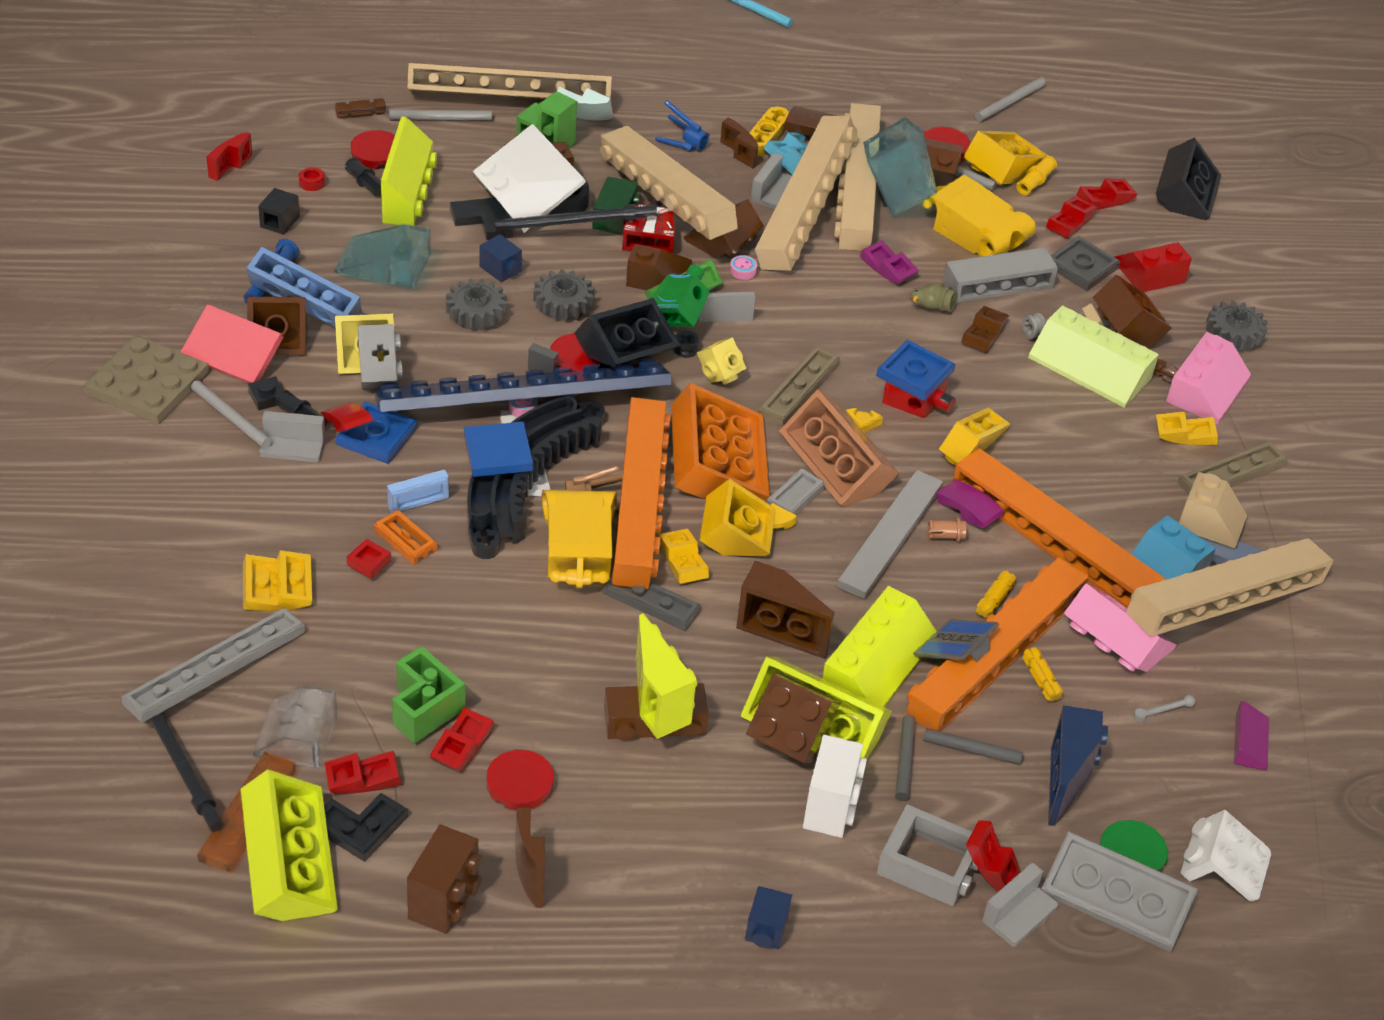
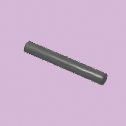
(973, 746)
(905, 758)

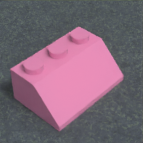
(1209, 378)
(1116, 630)

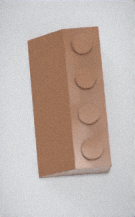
(837, 450)

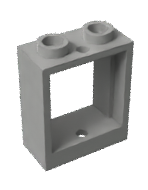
(918, 875)

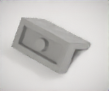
(770, 182)
(728, 307)
(293, 436)
(1019, 907)

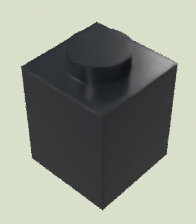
(279, 211)

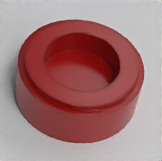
(311, 179)

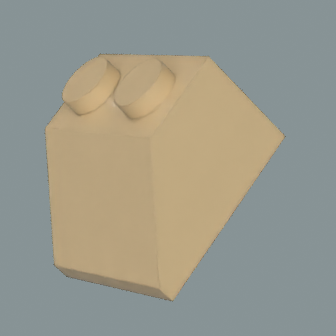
(1213, 511)

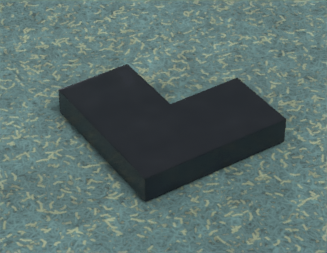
(480, 211)
(367, 831)

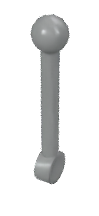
(1140, 714)

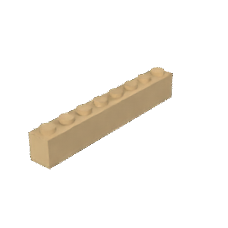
(501, 81)
(669, 182)
(858, 184)
(806, 193)
(1228, 586)

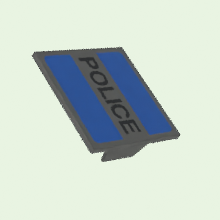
(958, 640)

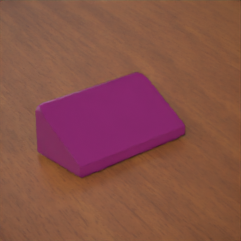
(1251, 737)

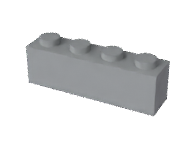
(1001, 274)

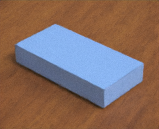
(418, 491)

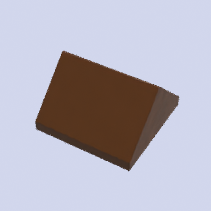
(284, 316)

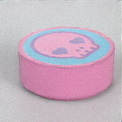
(743, 267)
(520, 406)

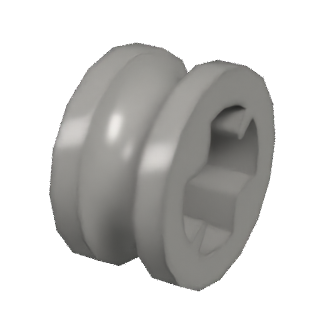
(1033, 325)

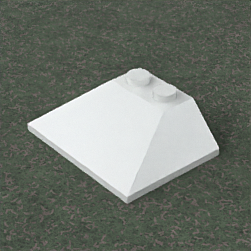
(529, 176)

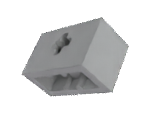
(373, 340)

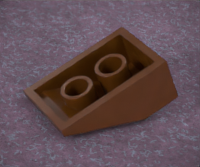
(783, 611)

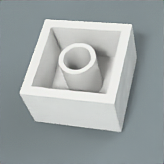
(834, 786)

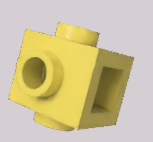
(721, 361)

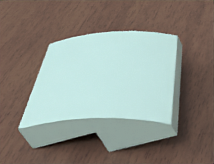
(591, 106)

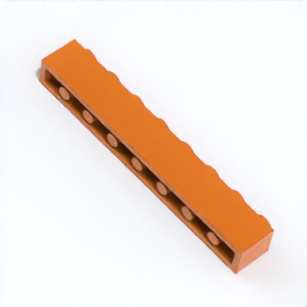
(639, 494)
(1056, 528)
(1021, 624)

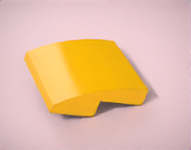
(278, 582)

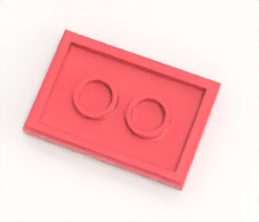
(232, 344)

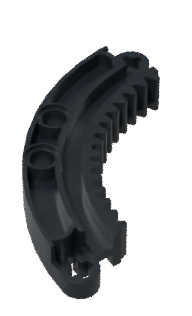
(498, 499)

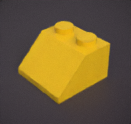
(737, 522)

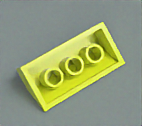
(407, 175)
(881, 648)
(856, 718)
(287, 847)

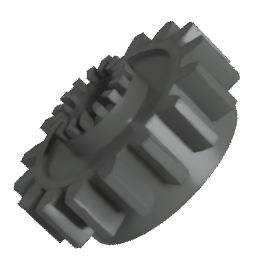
(563, 295)
(476, 304)
(1237, 324)

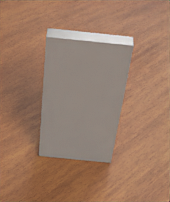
(1119, 891)

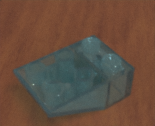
(901, 165)
(388, 255)

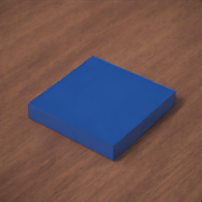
(915, 370)
(378, 438)
(498, 449)

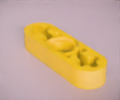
(768, 123)

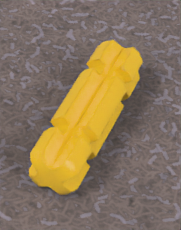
(995, 594)
(1042, 674)

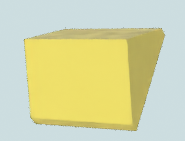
(347, 339)

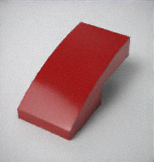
(230, 153)
(1110, 194)
(1072, 217)
(347, 416)
(463, 741)
(354, 775)
(994, 861)

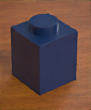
(500, 258)
(768, 917)

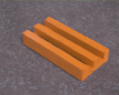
(401, 539)

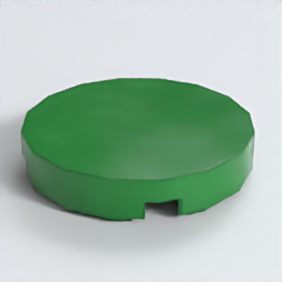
(1136, 842)

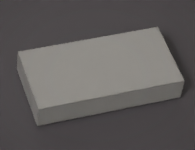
(797, 492)

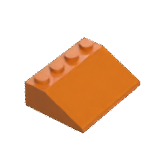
(717, 442)

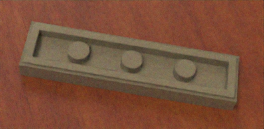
(799, 386)
(1240, 466)

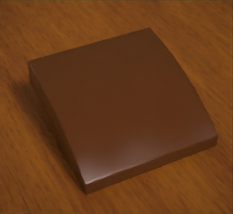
(803, 120)
(530, 858)

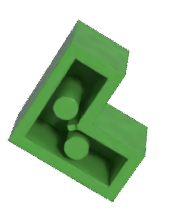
(552, 117)
(427, 695)

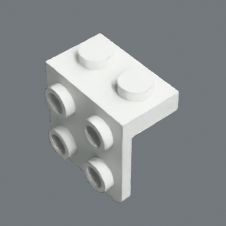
(1230, 850)

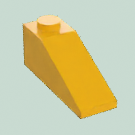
(973, 433)

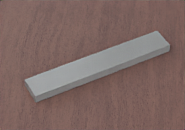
(889, 535)
(212, 665)

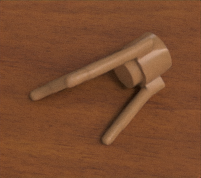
(585, 482)

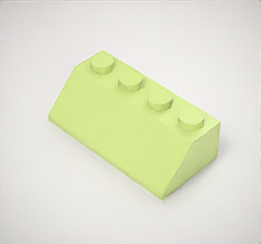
(1094, 356)

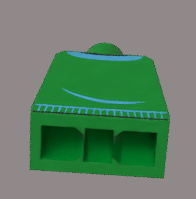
(682, 297)

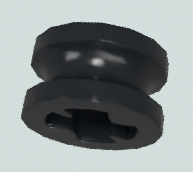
(688, 344)

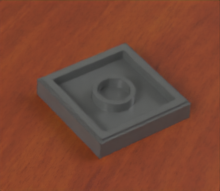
(1084, 263)

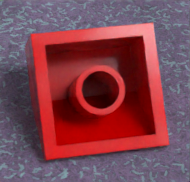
(1156, 266)

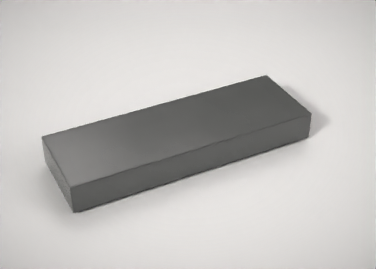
(656, 602)

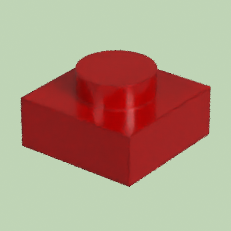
(368, 558)

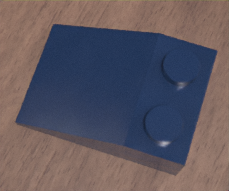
(1073, 755)

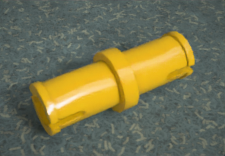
(1036, 175)

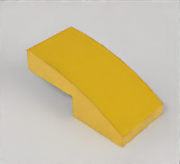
(1176, 429)
(683, 556)

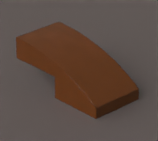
(740, 141)
(985, 328)

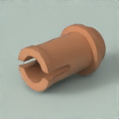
(947, 529)

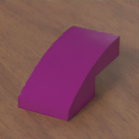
(887, 264)
(973, 504)

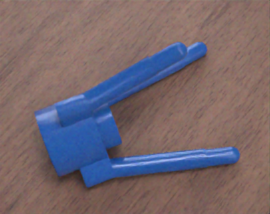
(693, 134)

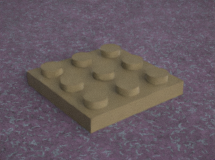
(146, 379)

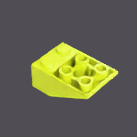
(663, 682)

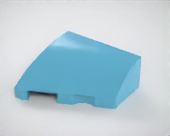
(791, 149)

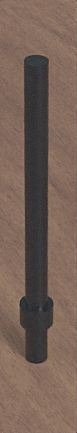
(628, 213)
(201, 799)

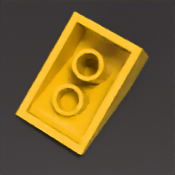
(1002, 155)

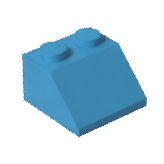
(1173, 549)

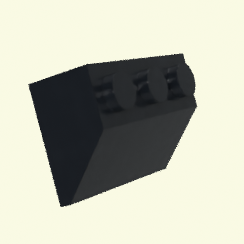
(1188, 181)
(626, 334)

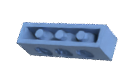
(286, 279)

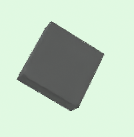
(542, 358)

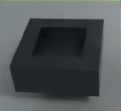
(264, 392)

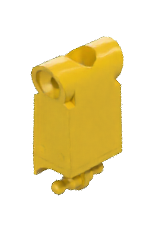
(978, 218)
(579, 535)

